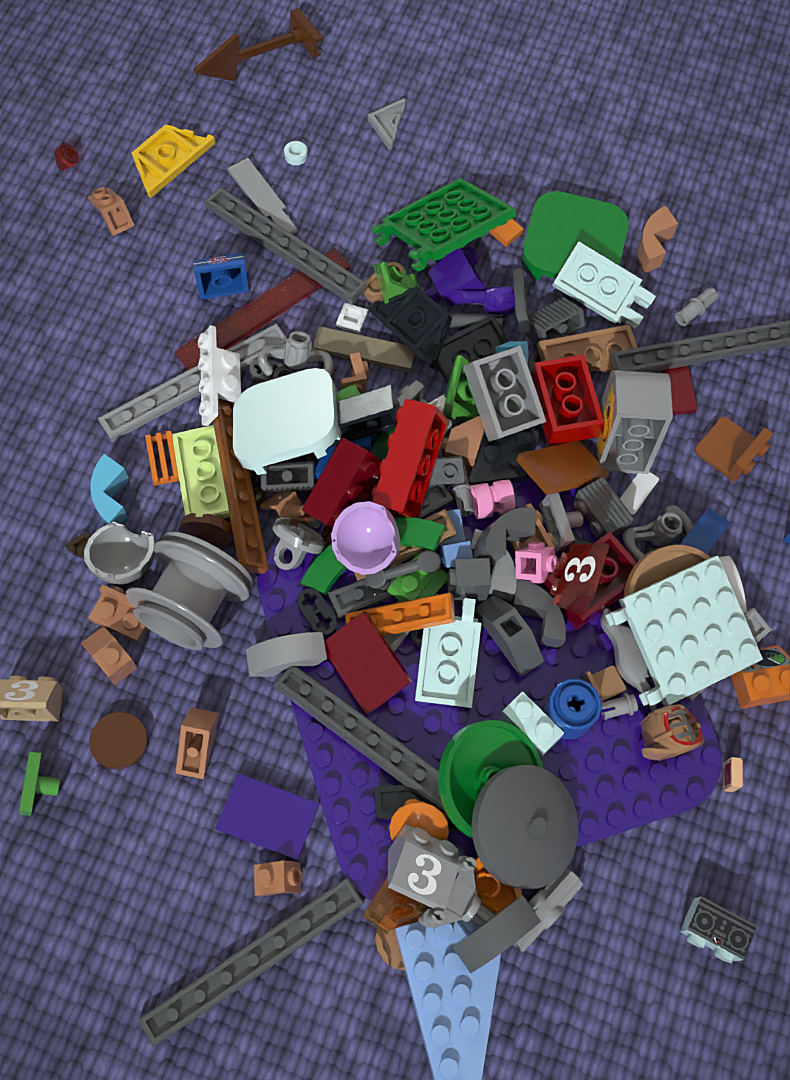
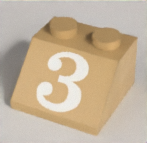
(30, 699)

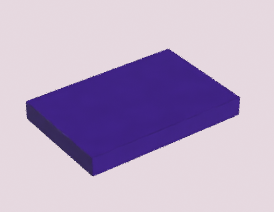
(267, 817)

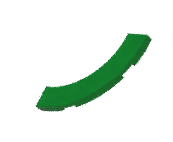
(412, 532)

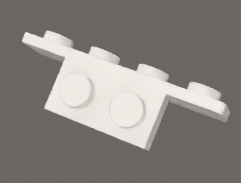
(218, 375)

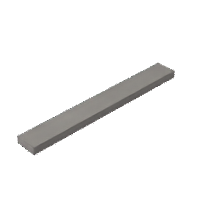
(180, 388)

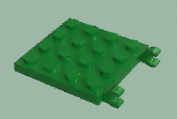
(444, 221)

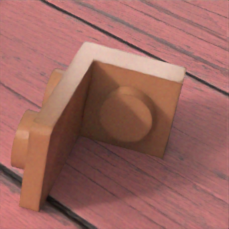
(112, 210)

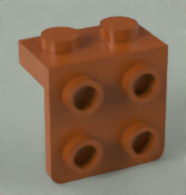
(732, 448)

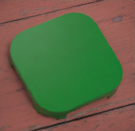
(563, 221)

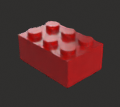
(567, 400)

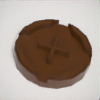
(207, 528)
(118, 741)

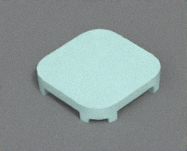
(285, 419)

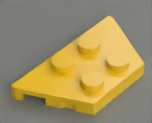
(167, 155)

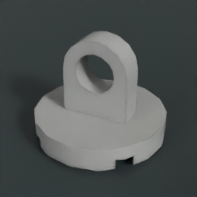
(298, 539)

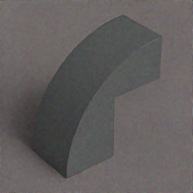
(513, 526)
(536, 602)
(496, 934)

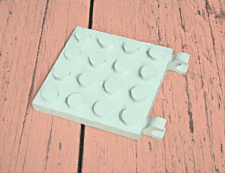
(688, 631)

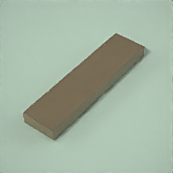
(371, 350)

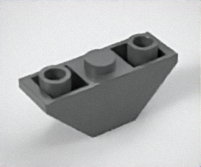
(510, 634)

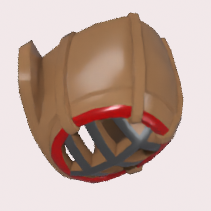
(670, 732)

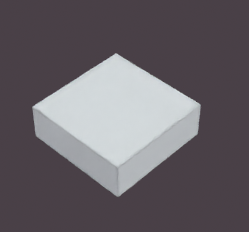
(352, 318)

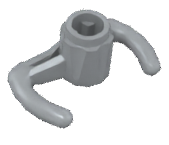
(295, 354)
(659, 532)

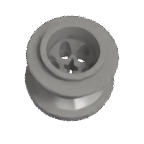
(189, 591)

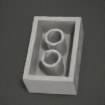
(504, 393)

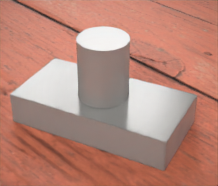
(559, 522)

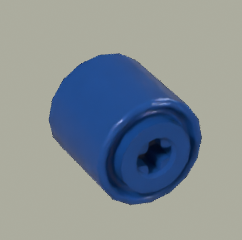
(571, 722)

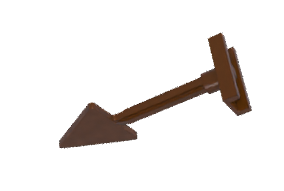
(224, 60)

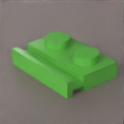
(418, 584)

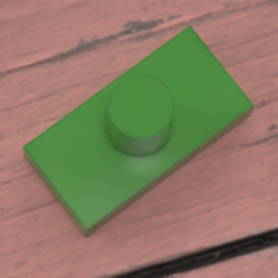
(36, 784)

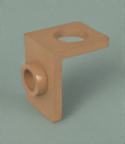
(606, 682)

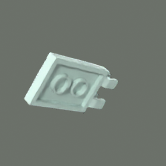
(602, 286)
(450, 660)

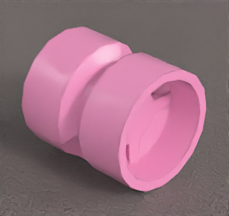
(492, 499)

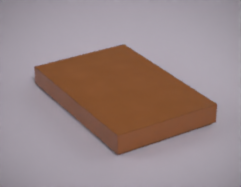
(562, 467)

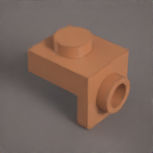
(359, 371)
(277, 878)

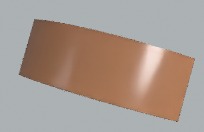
(658, 229)

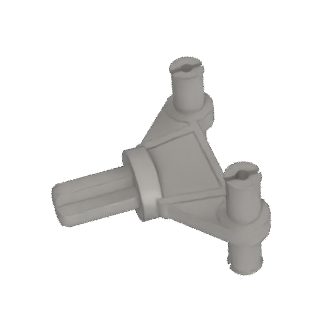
(462, 902)

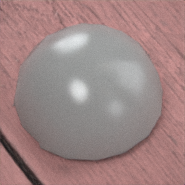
(118, 554)

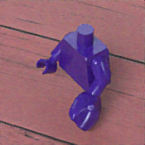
(460, 283)

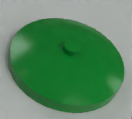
(473, 759)

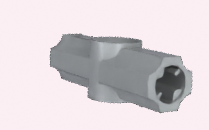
(549, 903)

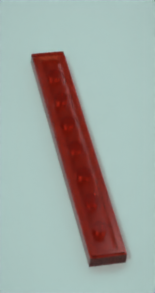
(259, 312)

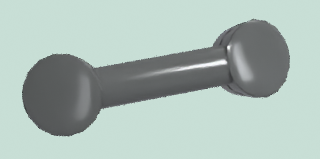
(427, 561)

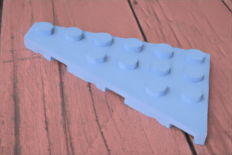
(448, 999)

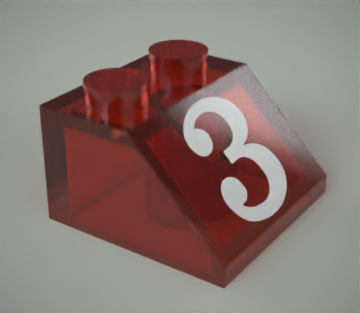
(579, 576)

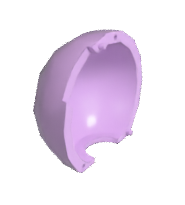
(365, 538)

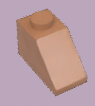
(464, 441)
(109, 655)
(196, 742)

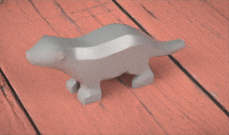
(628, 656)

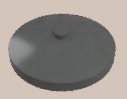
(524, 827)

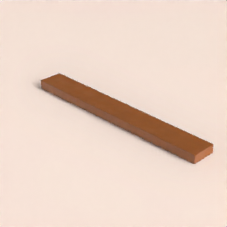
(239, 495)

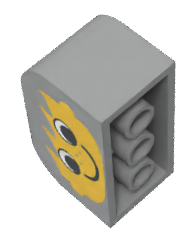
(635, 419)

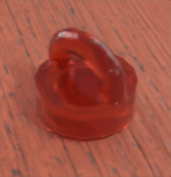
(66, 156)

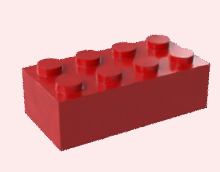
(410, 459)

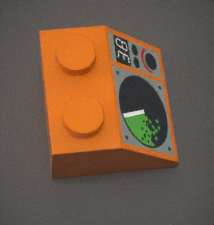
(765, 680)

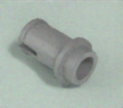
(621, 706)

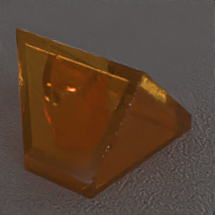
(392, 909)

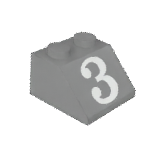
(422, 867)

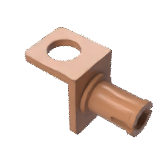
(288, 506)

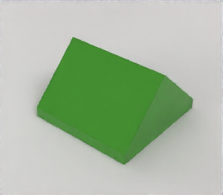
(458, 395)

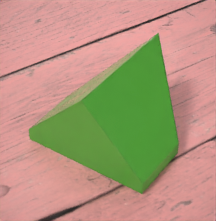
(393, 282)

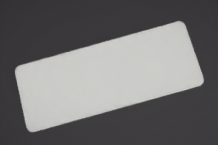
(638, 491)

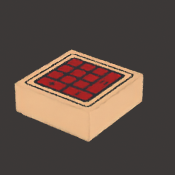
(732, 774)

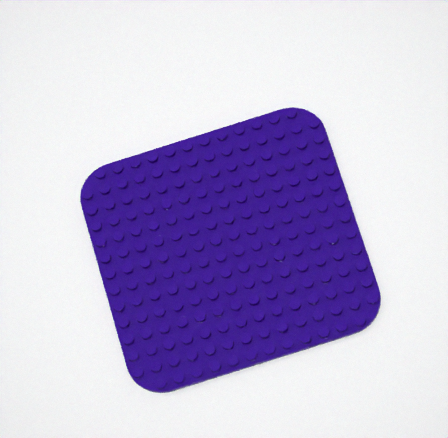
(601, 770)

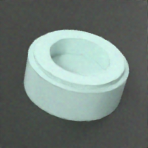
(295, 153)

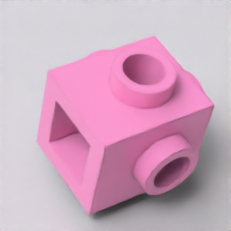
(535, 562)

